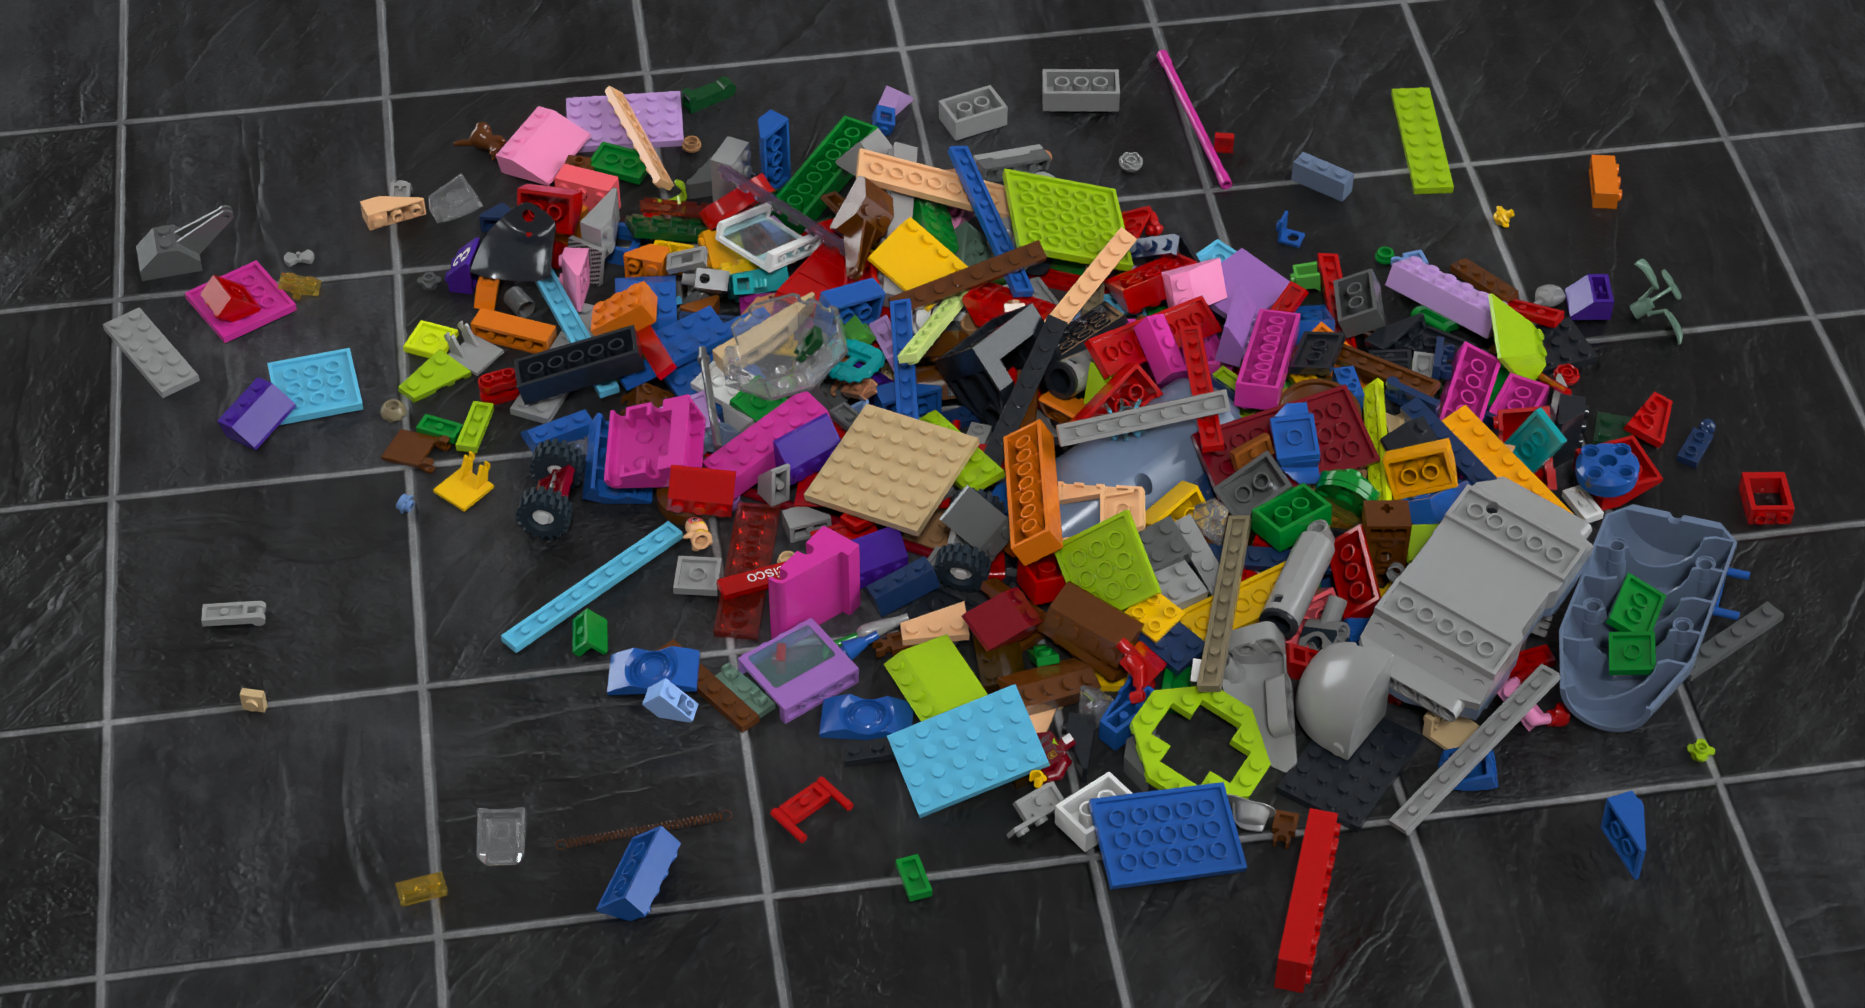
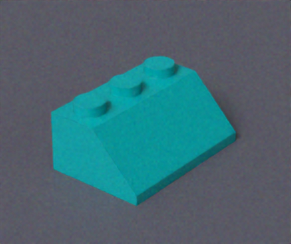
(774, 281)

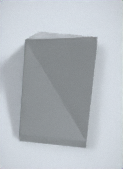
(736, 419)

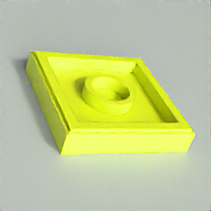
(428, 339)

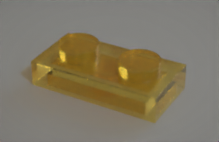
(421, 889)

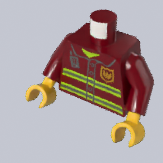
(1057, 757)

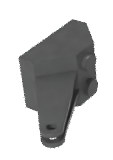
(177, 250)

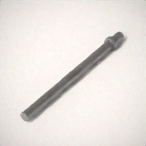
(704, 359)

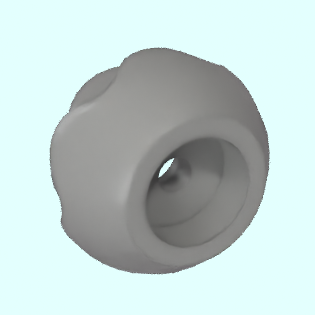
(1130, 162)

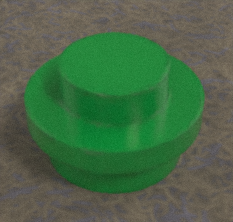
(1384, 255)

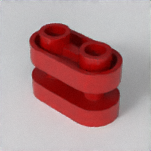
(498, 386)

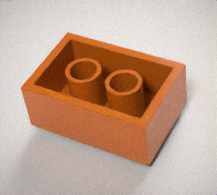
(626, 308)

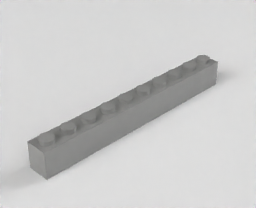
(902, 211)

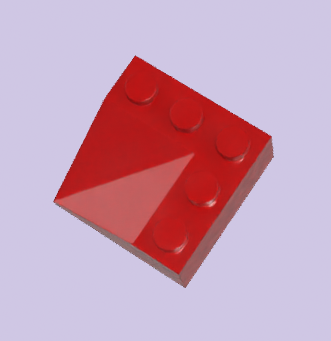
(1648, 475)

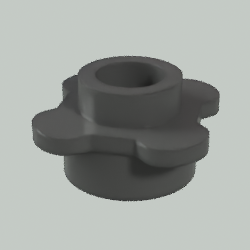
(429, 281)

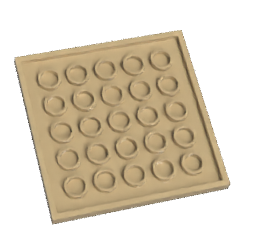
(892, 469)

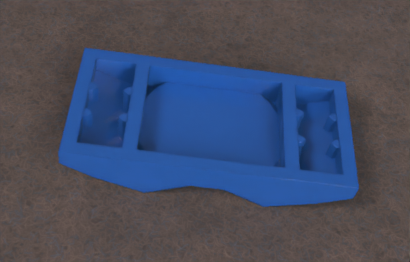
(638, 669)
(862, 718)

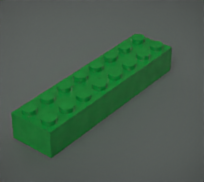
(820, 172)

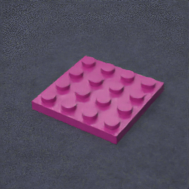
(262, 287)

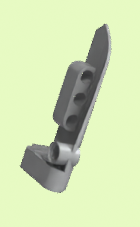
(1260, 680)

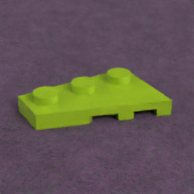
(433, 375)

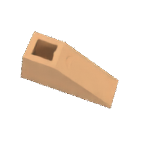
(390, 210)

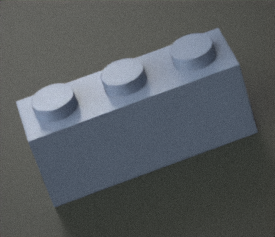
(1322, 176)

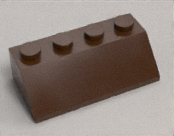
(1091, 623)
(1051, 685)

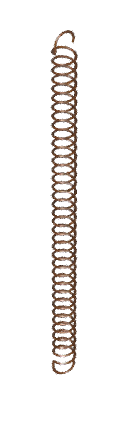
(620, 834)

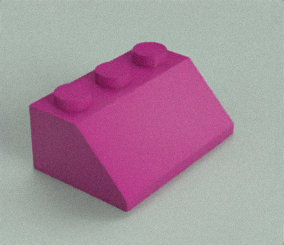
(1161, 349)
(1520, 393)

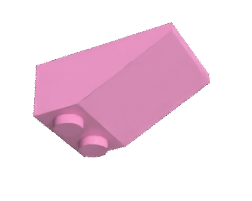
(575, 275)
(1193, 281)

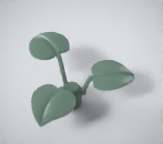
(1645, 305)

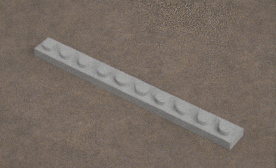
(1474, 749)

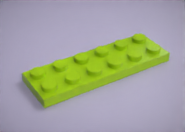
(979, 470)

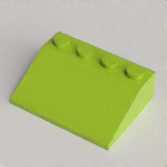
(934, 677)

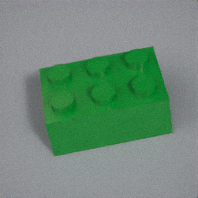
(1289, 515)

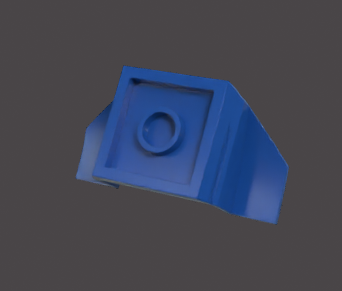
(1296, 442)

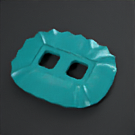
(857, 352)

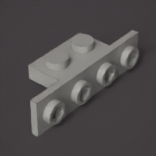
(1036, 807)

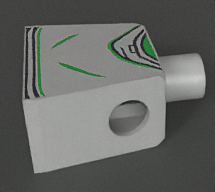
(715, 281)

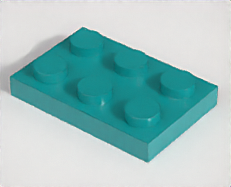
(1536, 440)

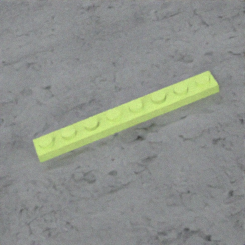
(931, 330)

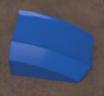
(1482, 775)

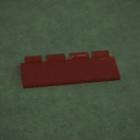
(670, 207)

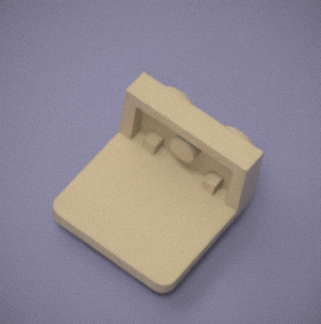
(1447, 733)

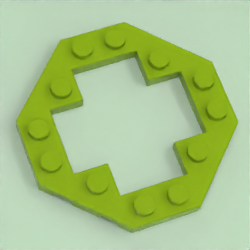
(1186, 702)

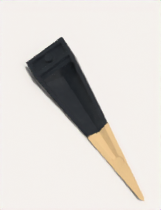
(1401, 357)

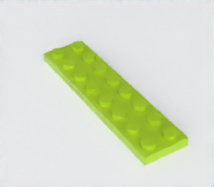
(1422, 141)

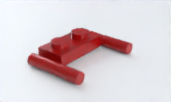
(805, 804)

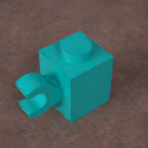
(744, 284)

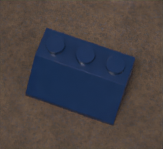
(902, 586)

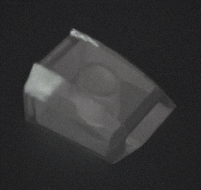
(453, 200)
(501, 835)

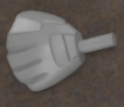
(1549, 295)

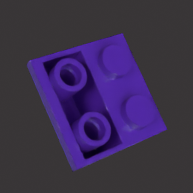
(1590, 298)

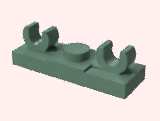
(746, 690)

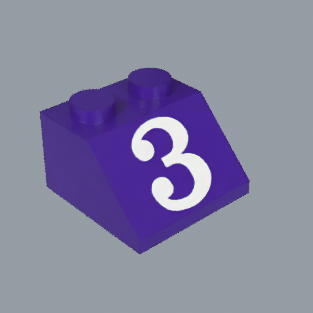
(459, 276)

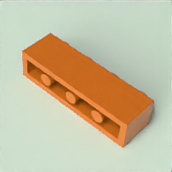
(513, 331)

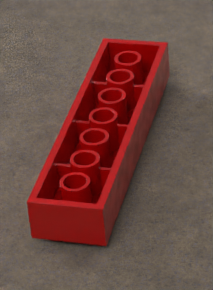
(1308, 901)

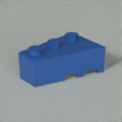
(1115, 722)

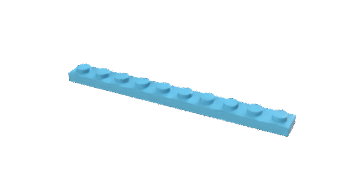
(570, 322)
(591, 587)

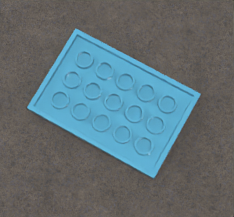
(968, 750)

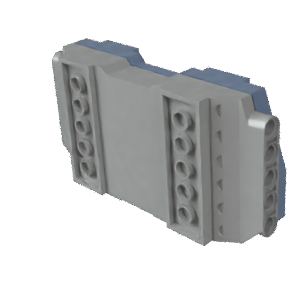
(1477, 596)

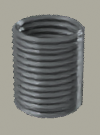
(519, 302)

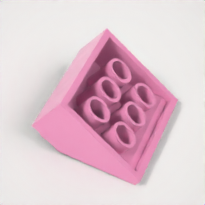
(541, 146)

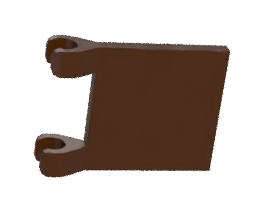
(412, 449)

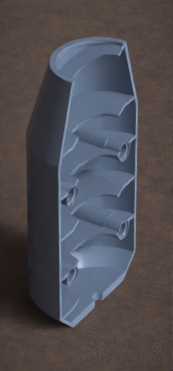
(1152, 461)
(1674, 555)

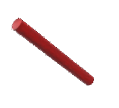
(1554, 384)

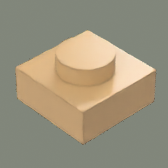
(253, 700)

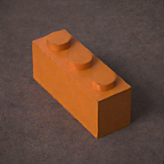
(1604, 181)

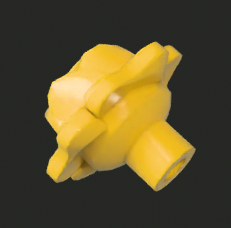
(1502, 216)

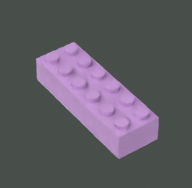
(1442, 294)

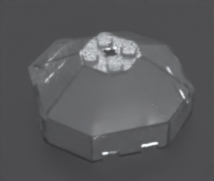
(767, 343)

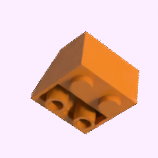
(646, 261)

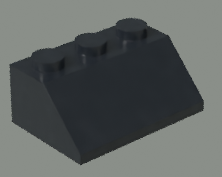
(1570, 422)
(1409, 434)

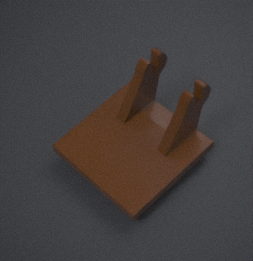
(644, 394)

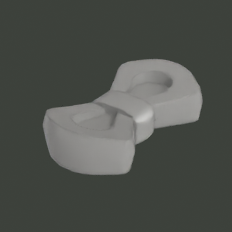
(306, 257)

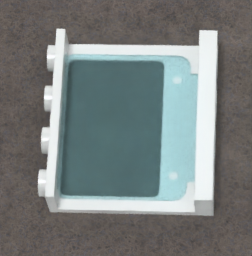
(765, 239)

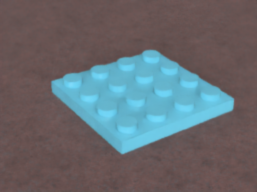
(318, 384)

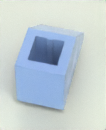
(669, 702)

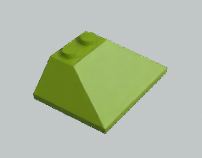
(1517, 340)

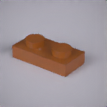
(1250, 450)

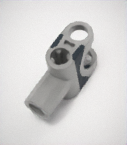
(1328, 629)

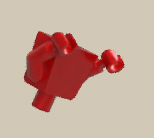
(1141, 665)

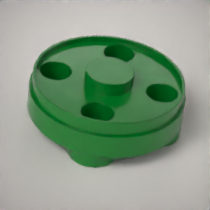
(1346, 489)

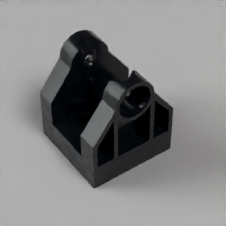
(975, 365)

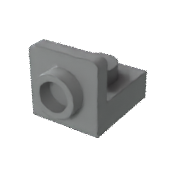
(401, 189)

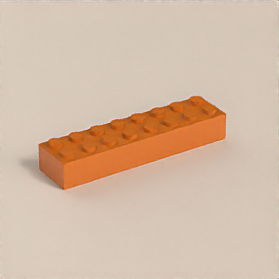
(1032, 492)

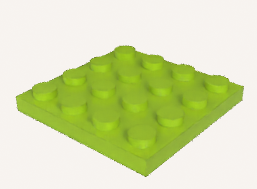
(1110, 562)

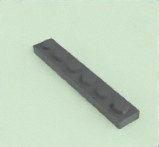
(1735, 637)

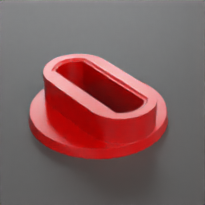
(732, 204)

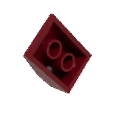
(1003, 619)

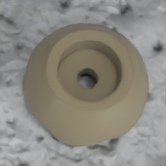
(393, 410)

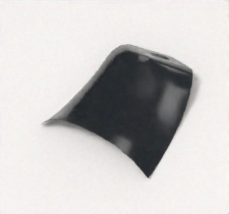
(511, 254)

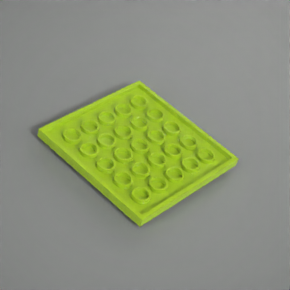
(1064, 215)

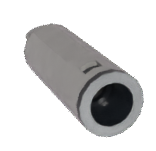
(1068, 375)
(1300, 578)

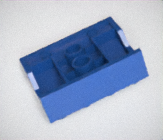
(594, 485)

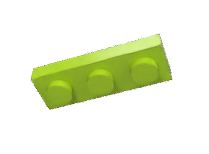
(475, 427)

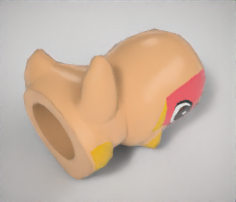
(698, 533)

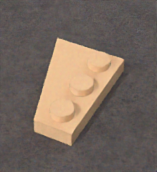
(935, 624)

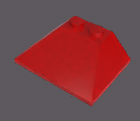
(988, 302)

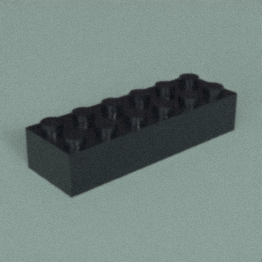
(579, 364)

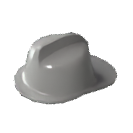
(1250, 814)

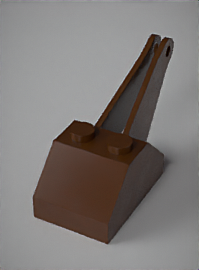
(861, 222)

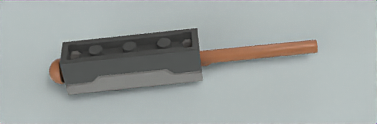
(1022, 159)

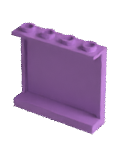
(1257, 279)

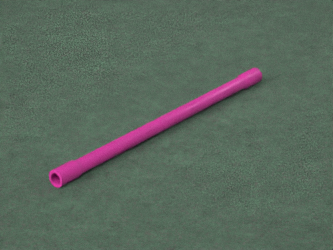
(1221, 174)

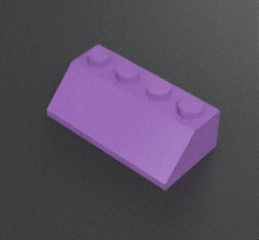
(1237, 328)

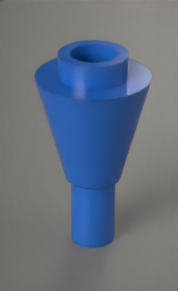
(855, 646)

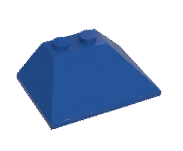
(665, 290)

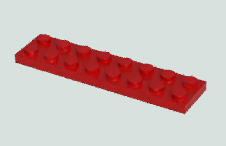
(1122, 346)

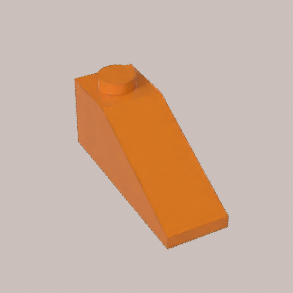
(486, 293)

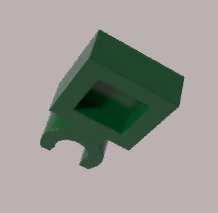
(811, 342)

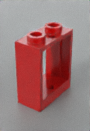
(1766, 483)

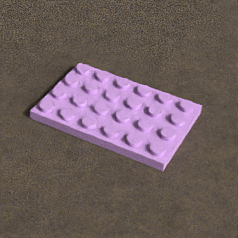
(657, 113)

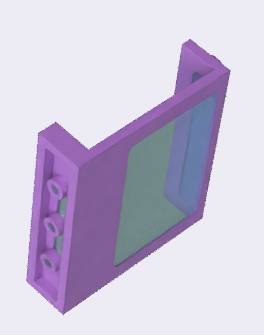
(800, 669)

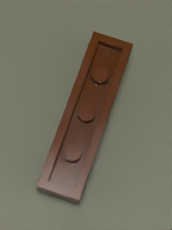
(1483, 280)

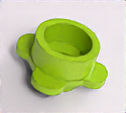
(1700, 750)

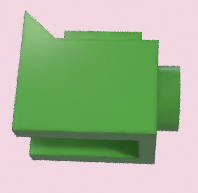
(1306, 275)
(856, 330)

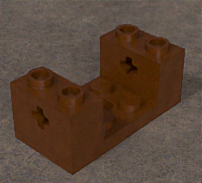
(1387, 534)

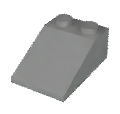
(602, 223)

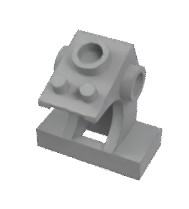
(687, 262)

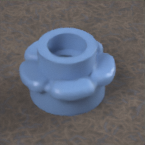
(405, 503)

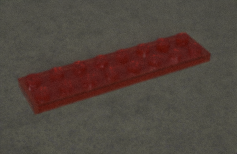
(749, 549)

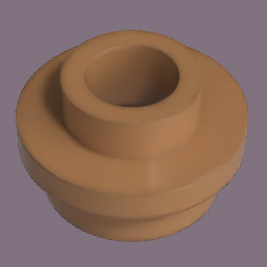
(691, 144)

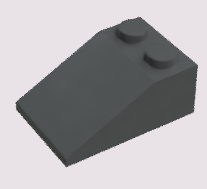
(1253, 485)
(978, 522)

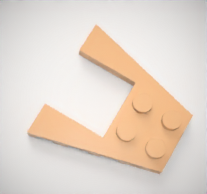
(1112, 499)

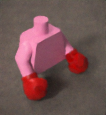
(1556, 717)

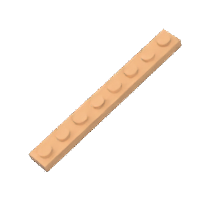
(639, 138)
(1094, 276)

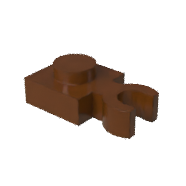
(892, 644)
(1284, 827)

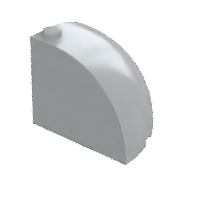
(1343, 695)

